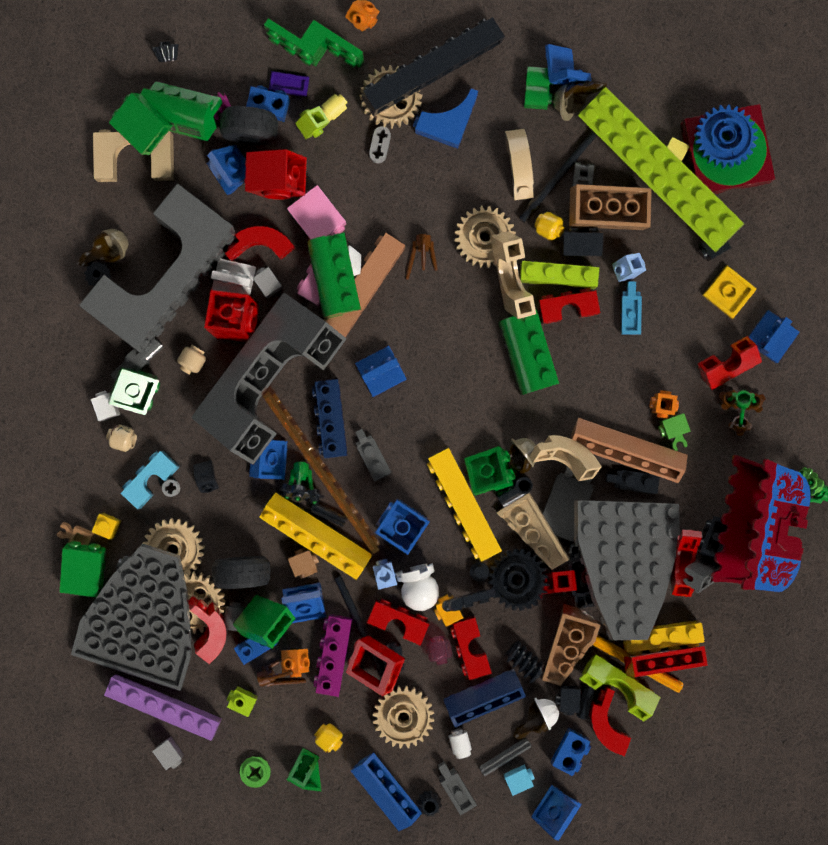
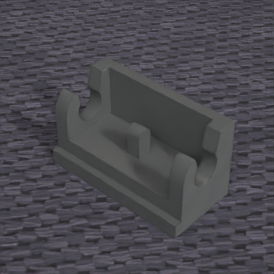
(701, 572)

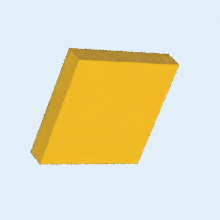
(729, 292)

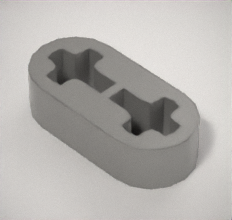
(384, 145)

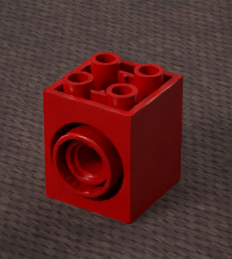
(275, 174)
(231, 316)

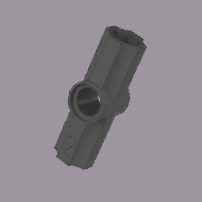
(136, 361)

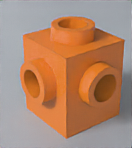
(362, 14)
(670, 401)
(296, 661)

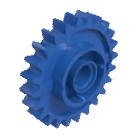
(738, 129)

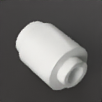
(460, 743)

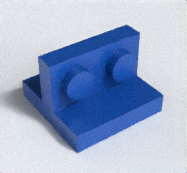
(228, 167)
(773, 335)
(381, 371)
(271, 462)
(305, 602)
(555, 812)

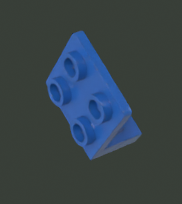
(561, 66)

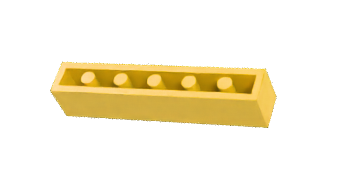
(464, 504)
(315, 536)

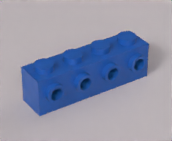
(386, 792)

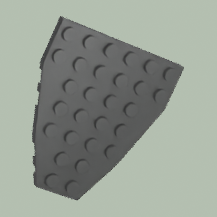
(627, 561)
(141, 620)

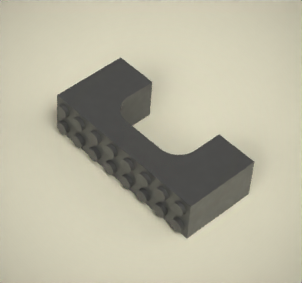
(143, 316)
(231, 405)

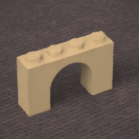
(108, 146)
(507, 250)

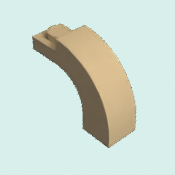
(520, 163)
(569, 452)

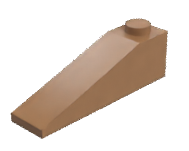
(572, 638)

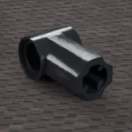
(512, 493)

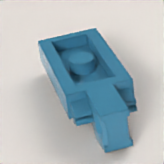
(631, 310)

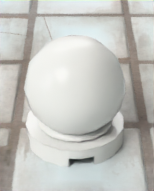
(419, 588)

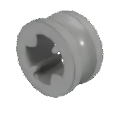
(174, 492)

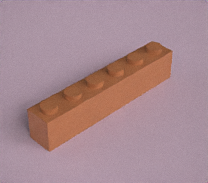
(369, 280)
(630, 450)

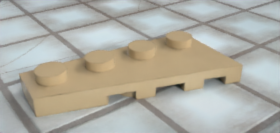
(534, 530)

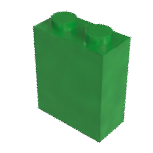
(140, 123)
(82, 569)
(264, 621)

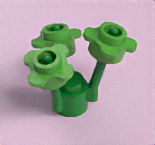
(816, 485)

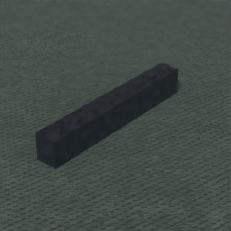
(432, 66)

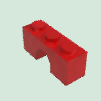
(585, 302)
(743, 357)
(415, 625)
(475, 664)

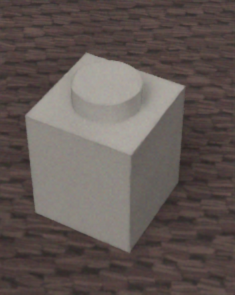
(267, 282)
(168, 753)

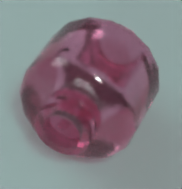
(439, 650)

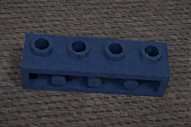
(330, 418)
(484, 697)

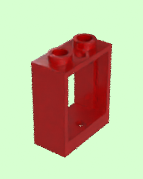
(392, 670)

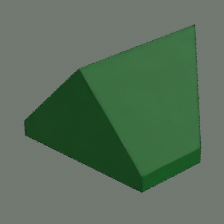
(306, 771)

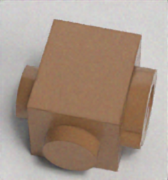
(303, 563)

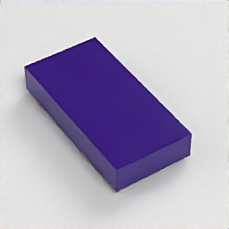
(289, 83)

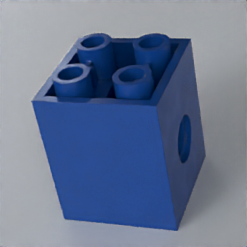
(401, 525)

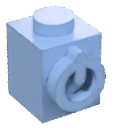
(629, 267)
(384, 574)

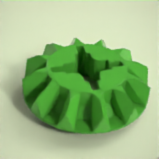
(255, 781)

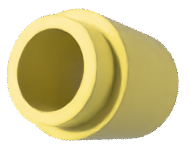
(334, 106)

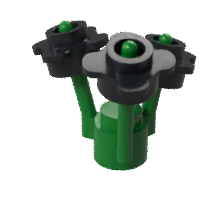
(298, 492)

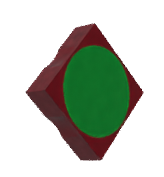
(753, 172)

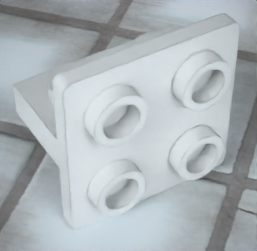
(233, 277)

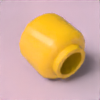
(549, 226)
(328, 738)

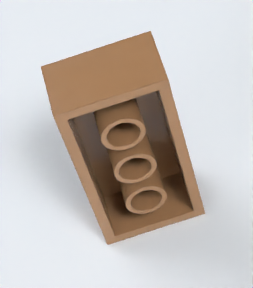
(610, 207)

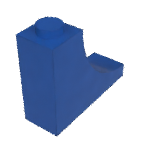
(446, 126)

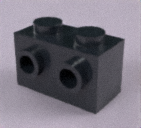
(582, 242)
(710, 545)

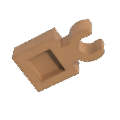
(77, 534)

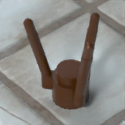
(422, 244)
(268, 677)

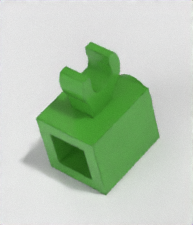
(674, 428)

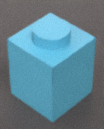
(519, 779)

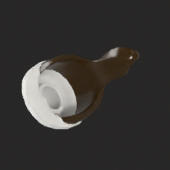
(541, 717)

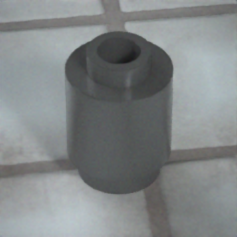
(231, 613)

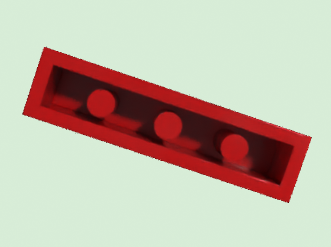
(665, 661)

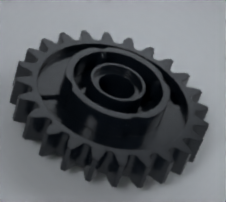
(532, 579)

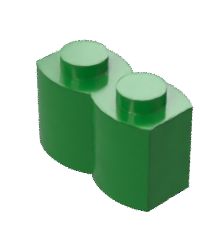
(537, 88)

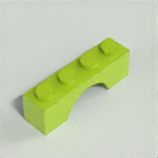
(559, 274)
(640, 700)

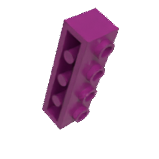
(333, 655)

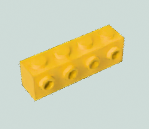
(669, 636)

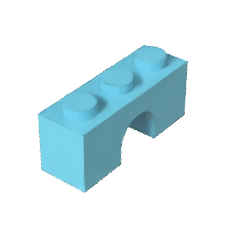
(137, 491)

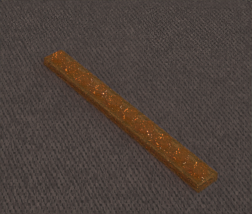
(327, 478)

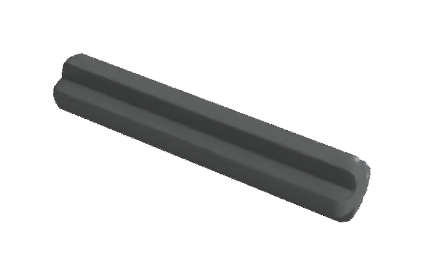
(505, 756)

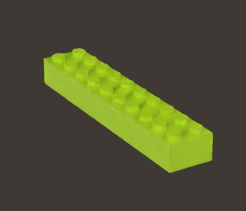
(661, 169)

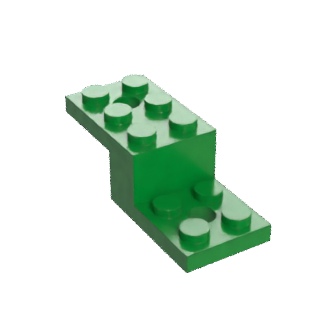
(314, 44)

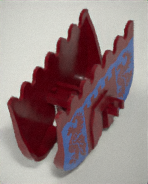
(756, 540)

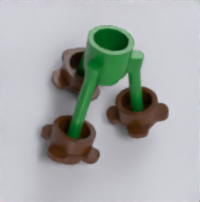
(741, 400)

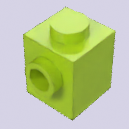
(312, 122)
(245, 707)

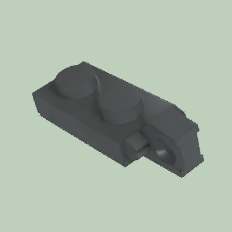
(372, 456)
(456, 789)

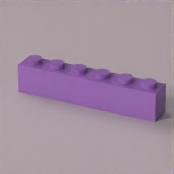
(162, 707)

